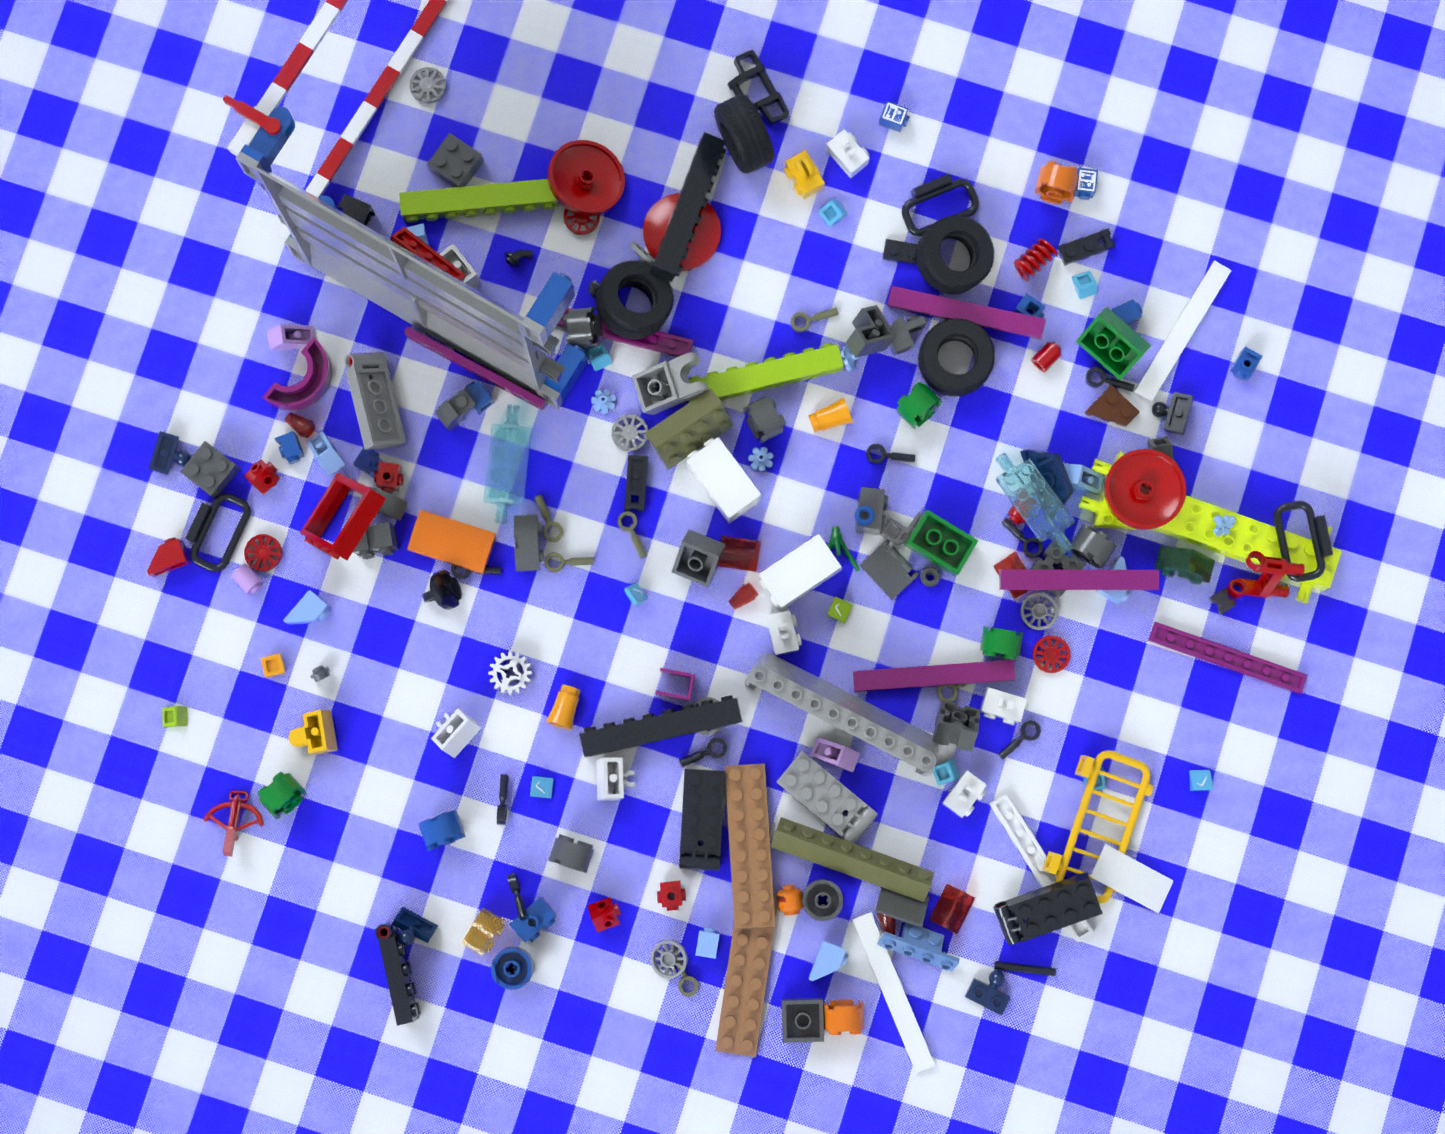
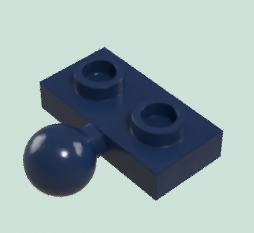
(165, 452)
(413, 926)
(987, 994)

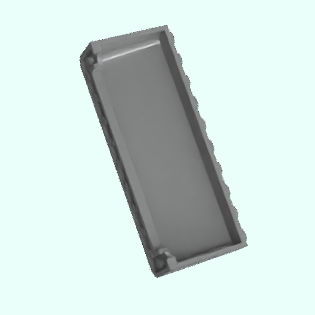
(845, 711)

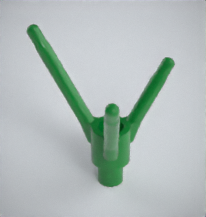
(837, 542)

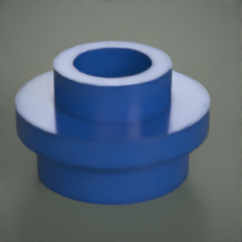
(871, 515)

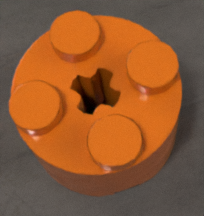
(1056, 183)
(843, 1016)

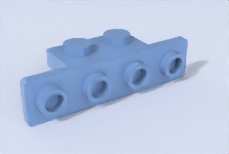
(921, 945)

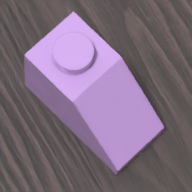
(289, 336)
(835, 754)

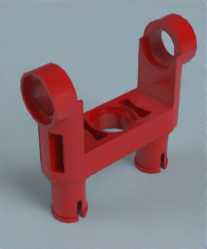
(1272, 571)

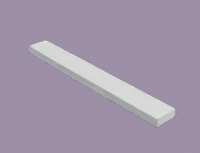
(1182, 331)
(1031, 852)
(893, 993)

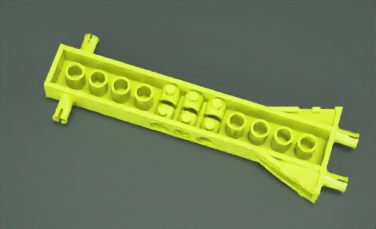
(1196, 526)

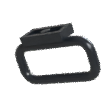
(935, 188)
(202, 524)
(1319, 537)

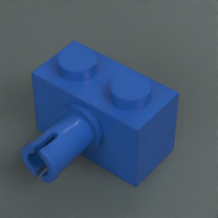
(538, 915)

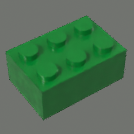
(1113, 343)
(940, 542)

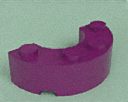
(310, 388)

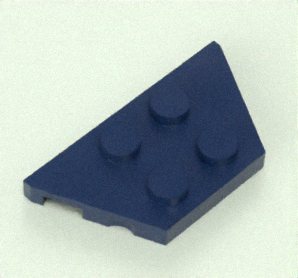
(1053, 471)

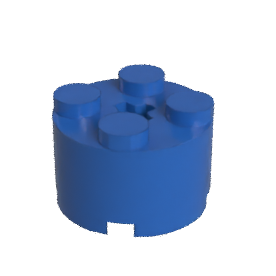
(442, 830)
(506, 977)

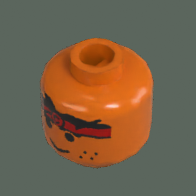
(789, 900)

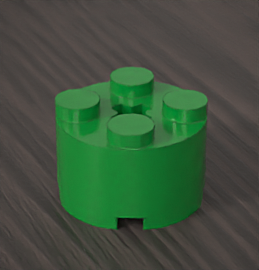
(918, 405)
(1002, 642)
(281, 795)

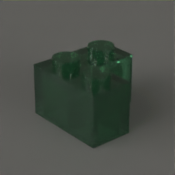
(1185, 563)

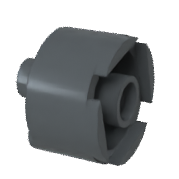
(583, 327)
(764, 419)
(1093, 546)
(571, 854)
(834, 900)

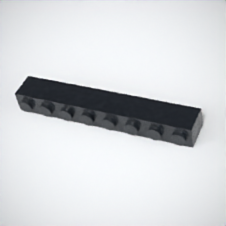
(688, 206)
(660, 727)

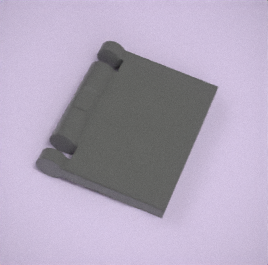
(889, 570)
(901, 907)

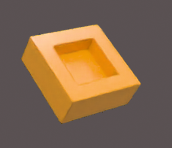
(273, 665)

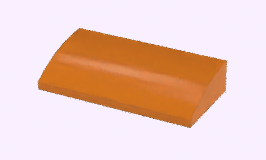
(451, 541)

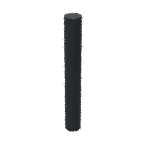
(1024, 968)

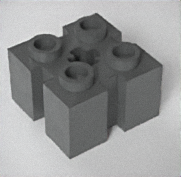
(377, 539)
(1054, 556)
(956, 725)

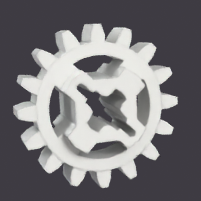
(514, 663)

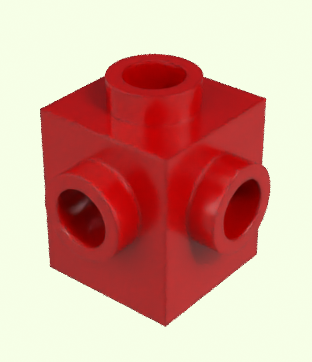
(384, 472)
(262, 476)
(667, 887)
(604, 914)

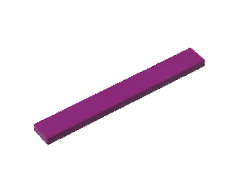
(951, 308)
(658, 342)
(475, 368)
(1078, 579)
(1227, 657)
(934, 675)

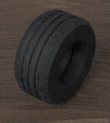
(744, 133)
(975, 240)
(619, 318)
(967, 333)

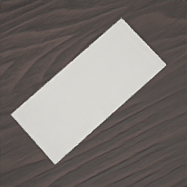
(1131, 878)

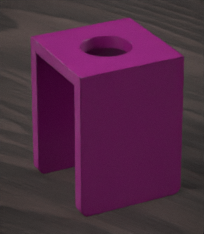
(682, 674)

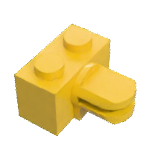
(804, 175)
(316, 733)

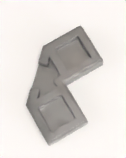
(896, 532)

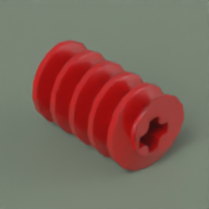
(1034, 257)

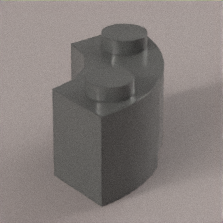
(527, 542)

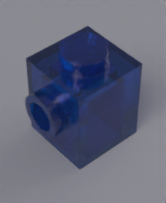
(368, 462)

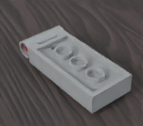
(374, 400)
(827, 798)

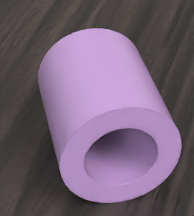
(247, 579)

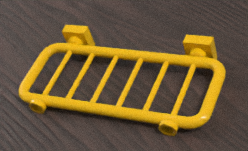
(1084, 769)

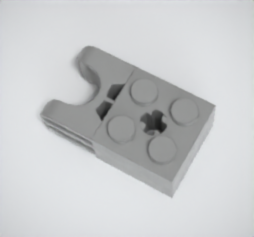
(668, 384)

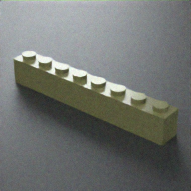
(852, 859)

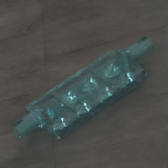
(507, 464)
(1035, 501)

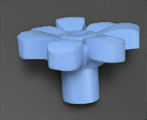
(849, 358)
(603, 405)
(761, 463)
(1223, 524)

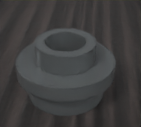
(934, 572)
(320, 673)

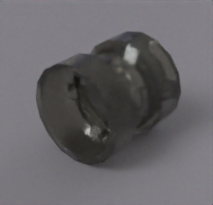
(1222, 600)

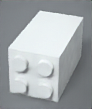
(723, 479)
(799, 572)

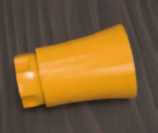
(831, 416)
(564, 708)

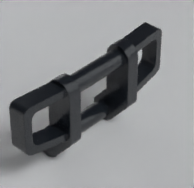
(759, 70)

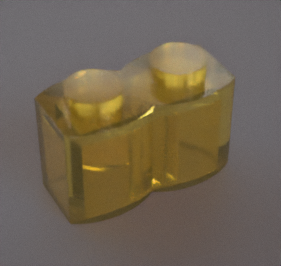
(483, 931)

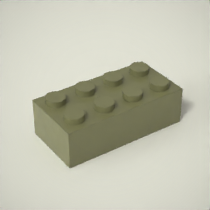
(689, 428)

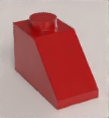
(168, 557)

